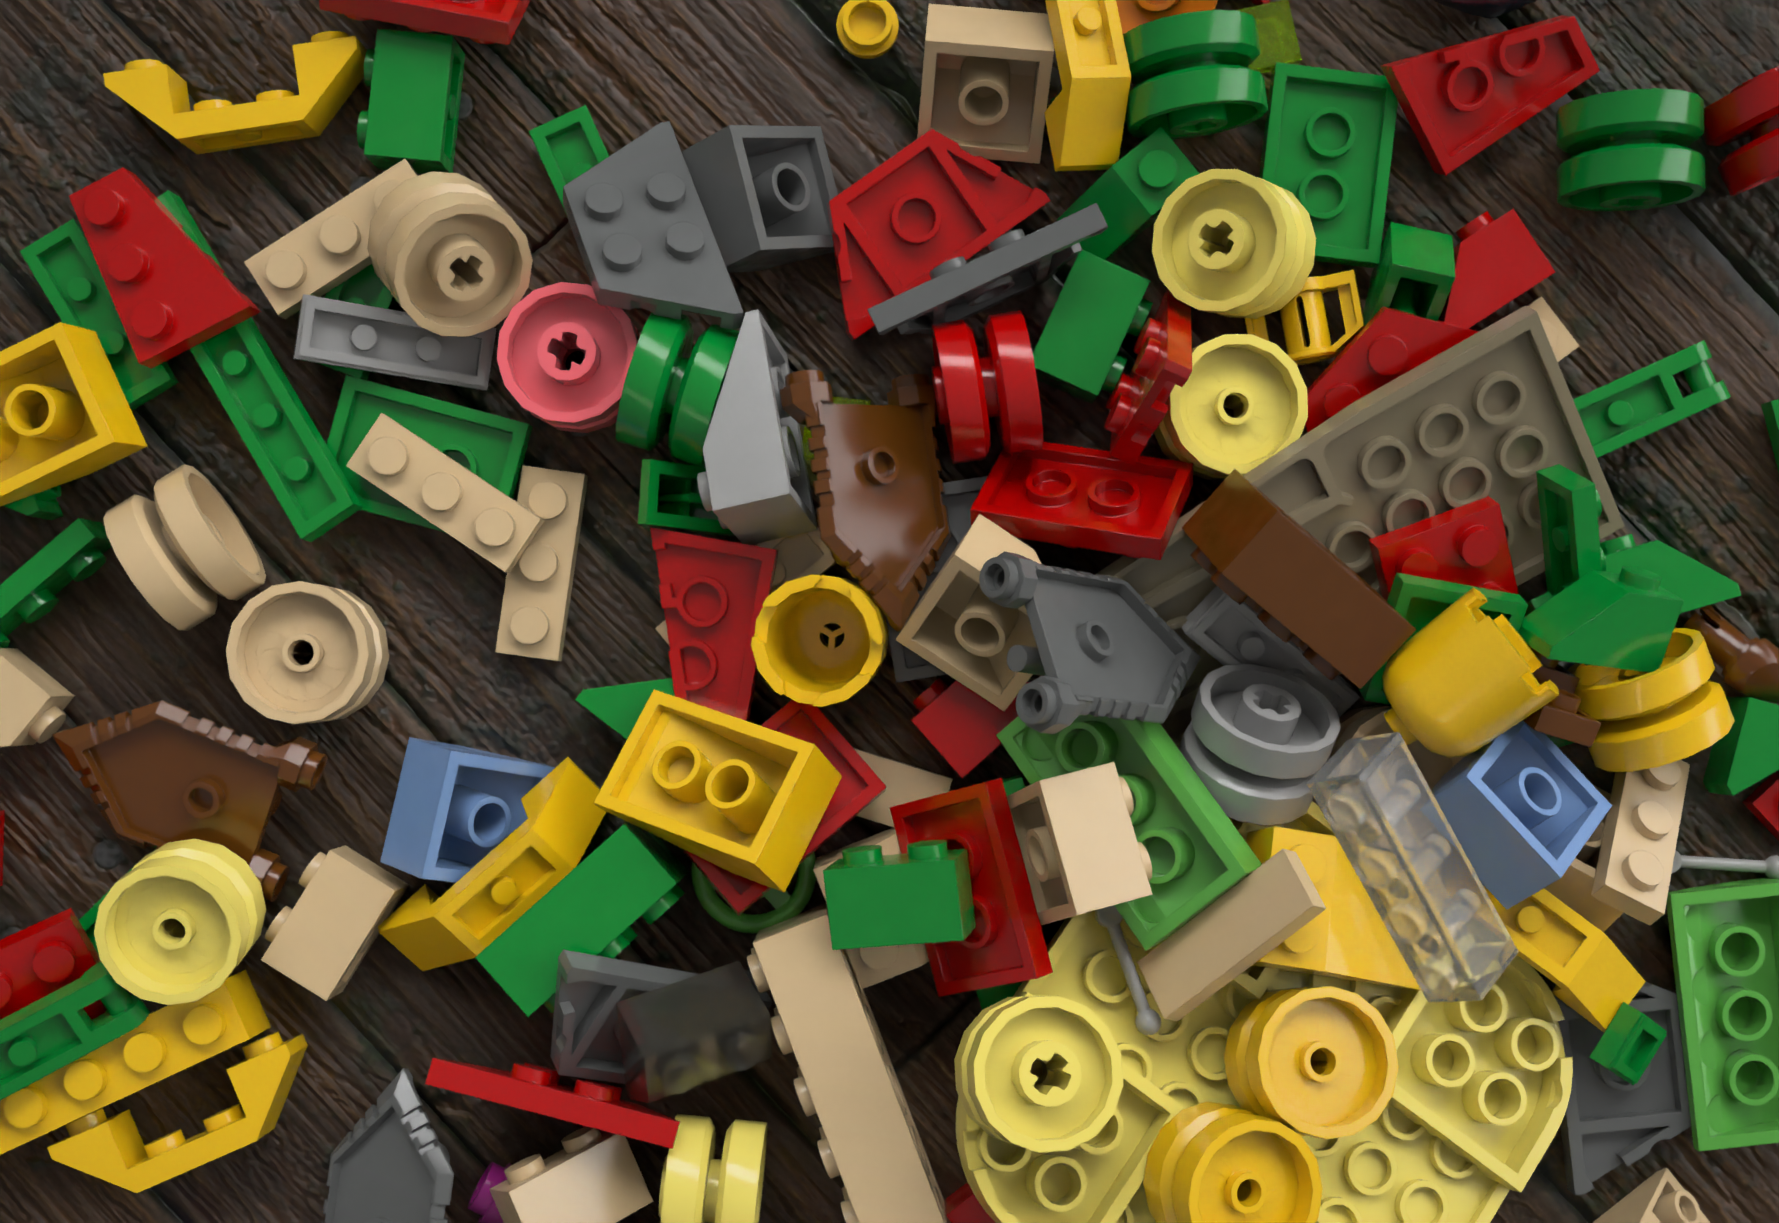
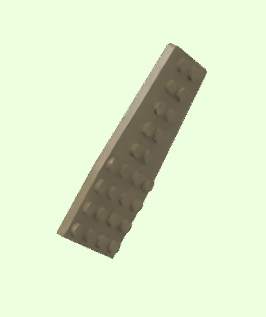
(1410, 450)

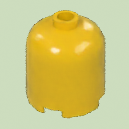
(792, 647)
(1463, 680)

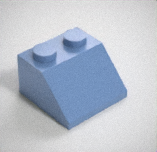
(454, 807)
(1519, 812)

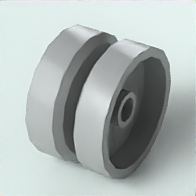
(1259, 741)

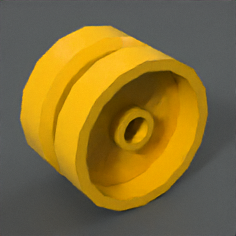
(1657, 713)
(1312, 1060)
(1230, 1168)

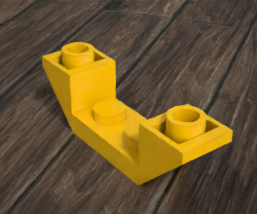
(326, 77)
(1095, 79)
(507, 880)
(1573, 954)
(116, 1152)

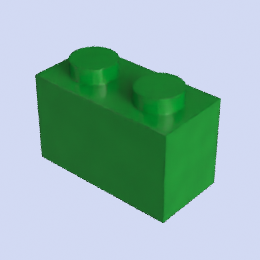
(412, 100)
(1089, 326)
(899, 896)

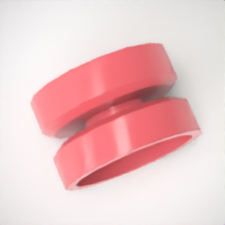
(535, 351)

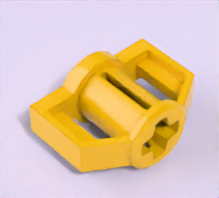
(1312, 298)

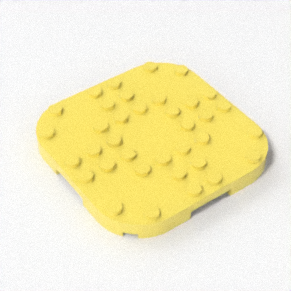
(1464, 1126)

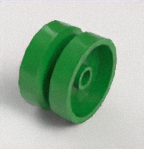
(1194, 74)
(1630, 150)
(674, 386)

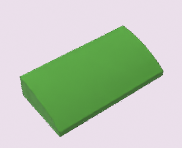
(1174, 815)
(1729, 1009)

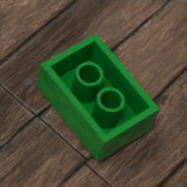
(586, 914)

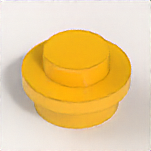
(867, 27)

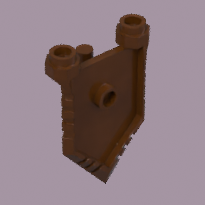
(876, 484)
(187, 779)

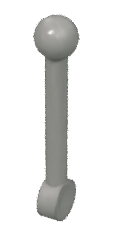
(1769, 866)
(1147, 1019)

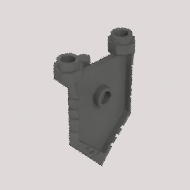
(1094, 645)
(390, 1164)

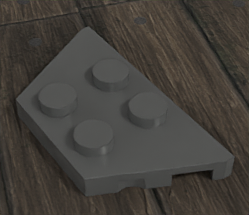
(649, 233)
(1008, 270)
(586, 1011)
(1608, 1117)

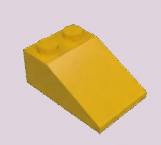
(60, 412)
(721, 788)
(1346, 937)

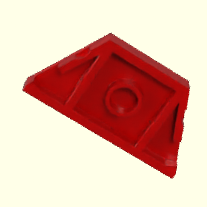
(914, 216)
(1378, 354)
(1162, 361)
(539, 1091)

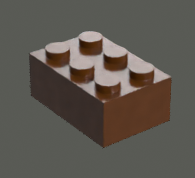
(1294, 582)

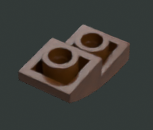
(1562, 715)

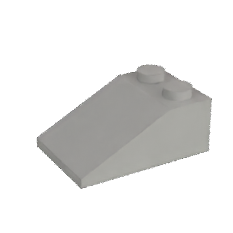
(754, 448)

